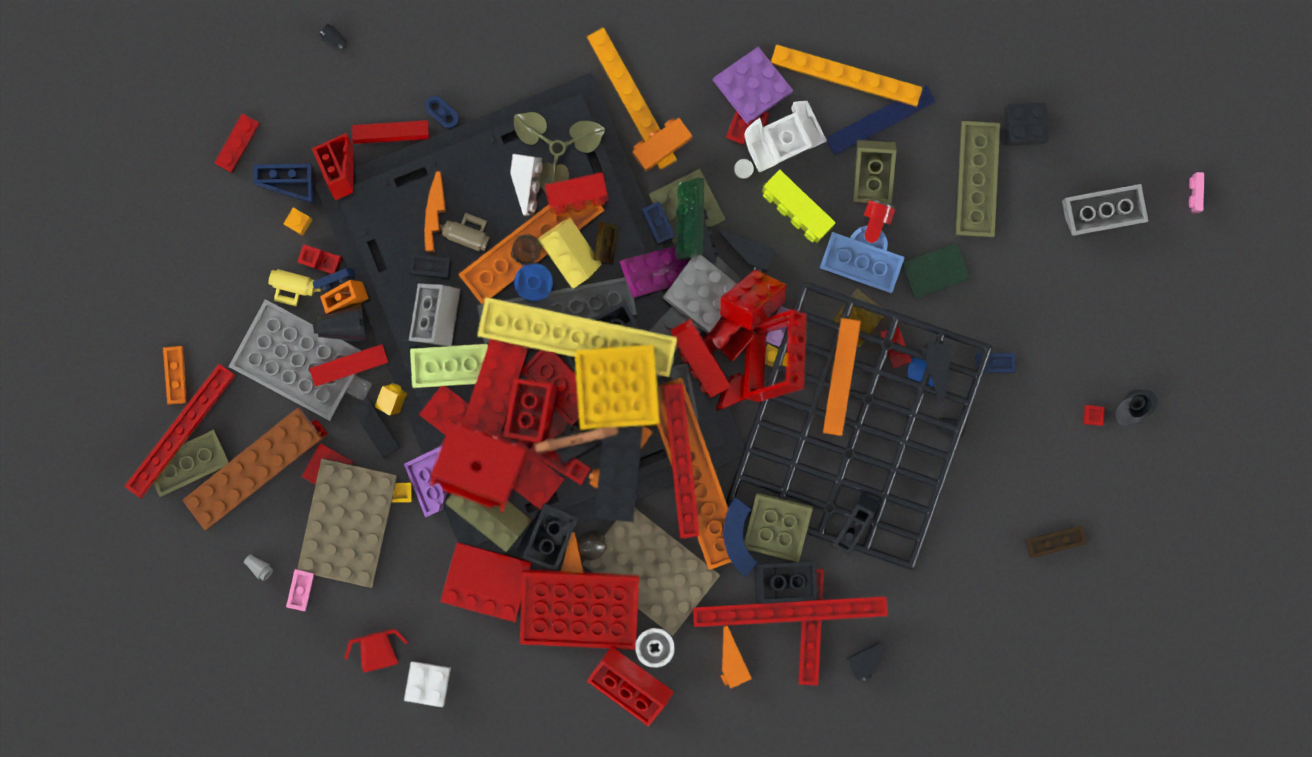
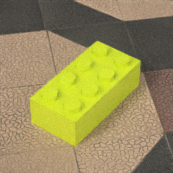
(798, 206)

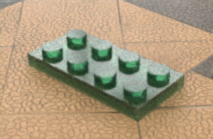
(690, 219)

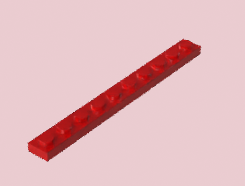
(790, 611)

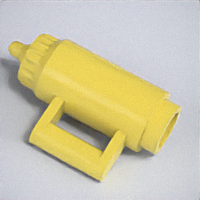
(292, 283)

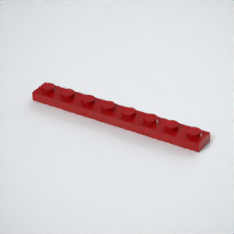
(179, 431)
(681, 460)

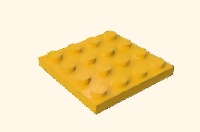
(617, 386)

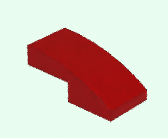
(319, 259)

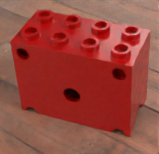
(477, 466)

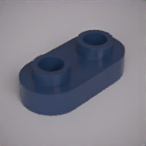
(442, 112)

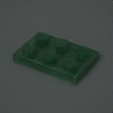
(935, 271)

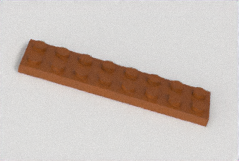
(252, 469)

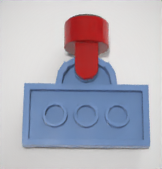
(865, 254)

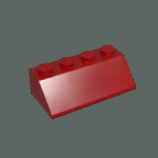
(630, 686)

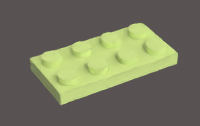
(446, 365)

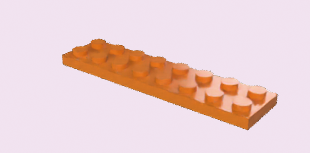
(498, 267)

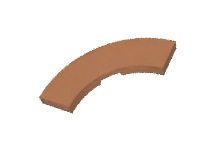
(577, 439)

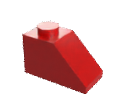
(733, 394)

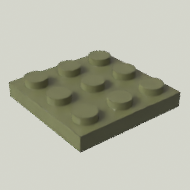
(669, 201)
(777, 527)

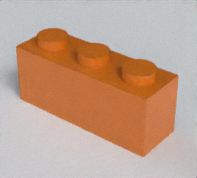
(661, 144)

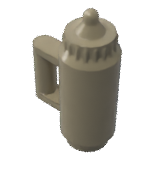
(466, 235)

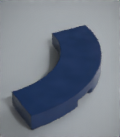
(734, 539)

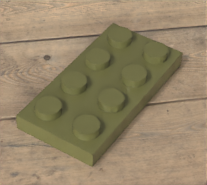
(192, 462)

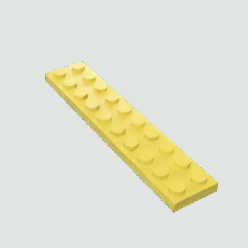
(567, 333)

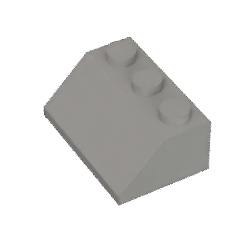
(434, 314)

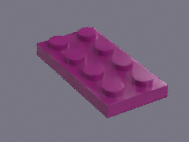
(652, 271)

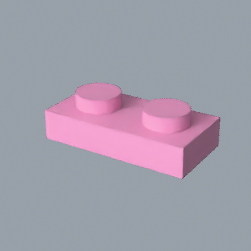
(1197, 185)
(300, 590)

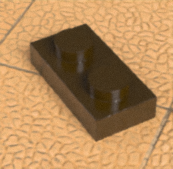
(606, 242)

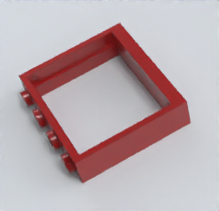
(795, 357)

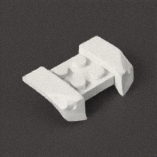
(784, 137)

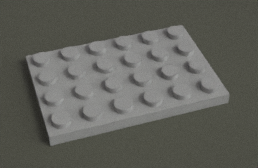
(279, 356)

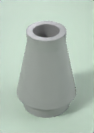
(260, 568)

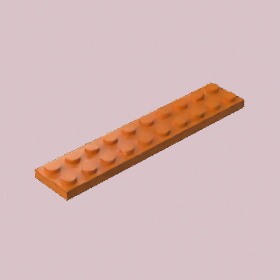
(708, 493)

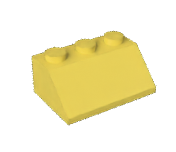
(570, 252)

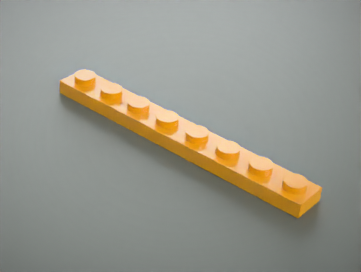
(846, 75)
(626, 88)

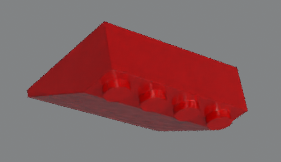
(485, 582)

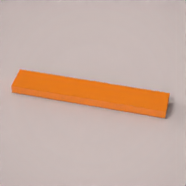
(841, 376)

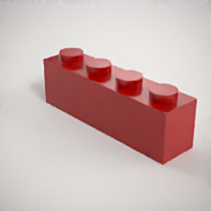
(700, 358)

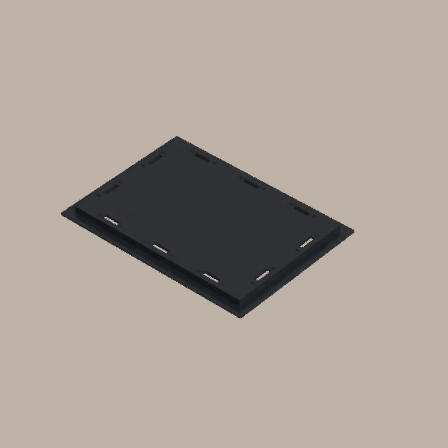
(479, 183)

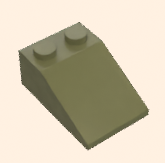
(874, 171)

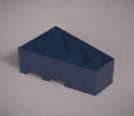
(286, 179)

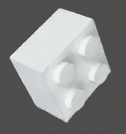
(427, 683)

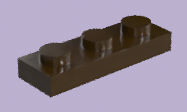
(1056, 541)

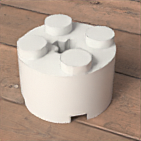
(655, 658)

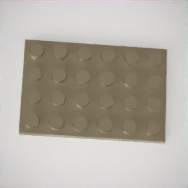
(347, 522)
(669, 574)

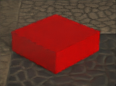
(1094, 415)

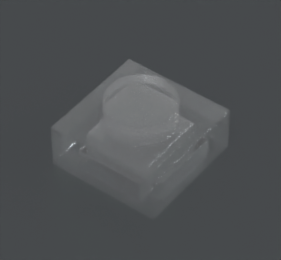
(359, 388)

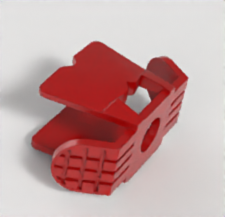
(728, 338)
(375, 650)

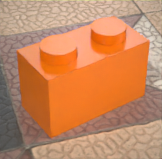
(344, 296)

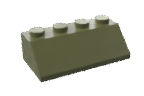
(498, 526)

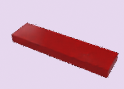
(390, 132)
(349, 365)

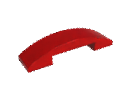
(574, 469)

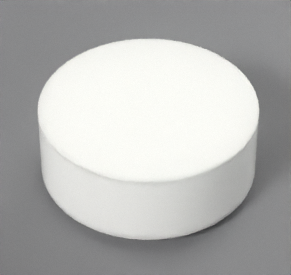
(743, 168)

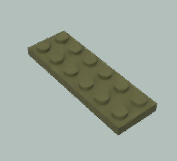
(977, 179)

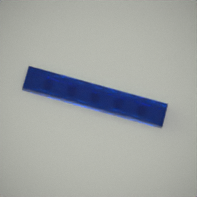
(877, 122)

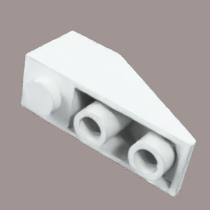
(525, 176)

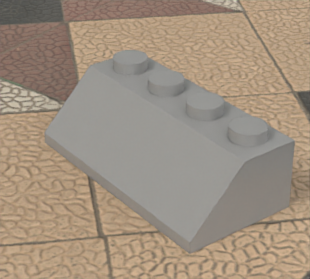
(1105, 210)

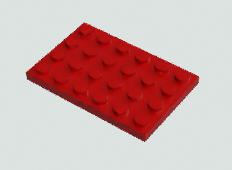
(579, 609)

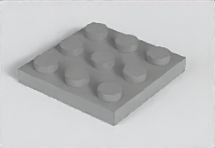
(699, 292)

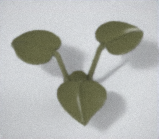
(584, 133)

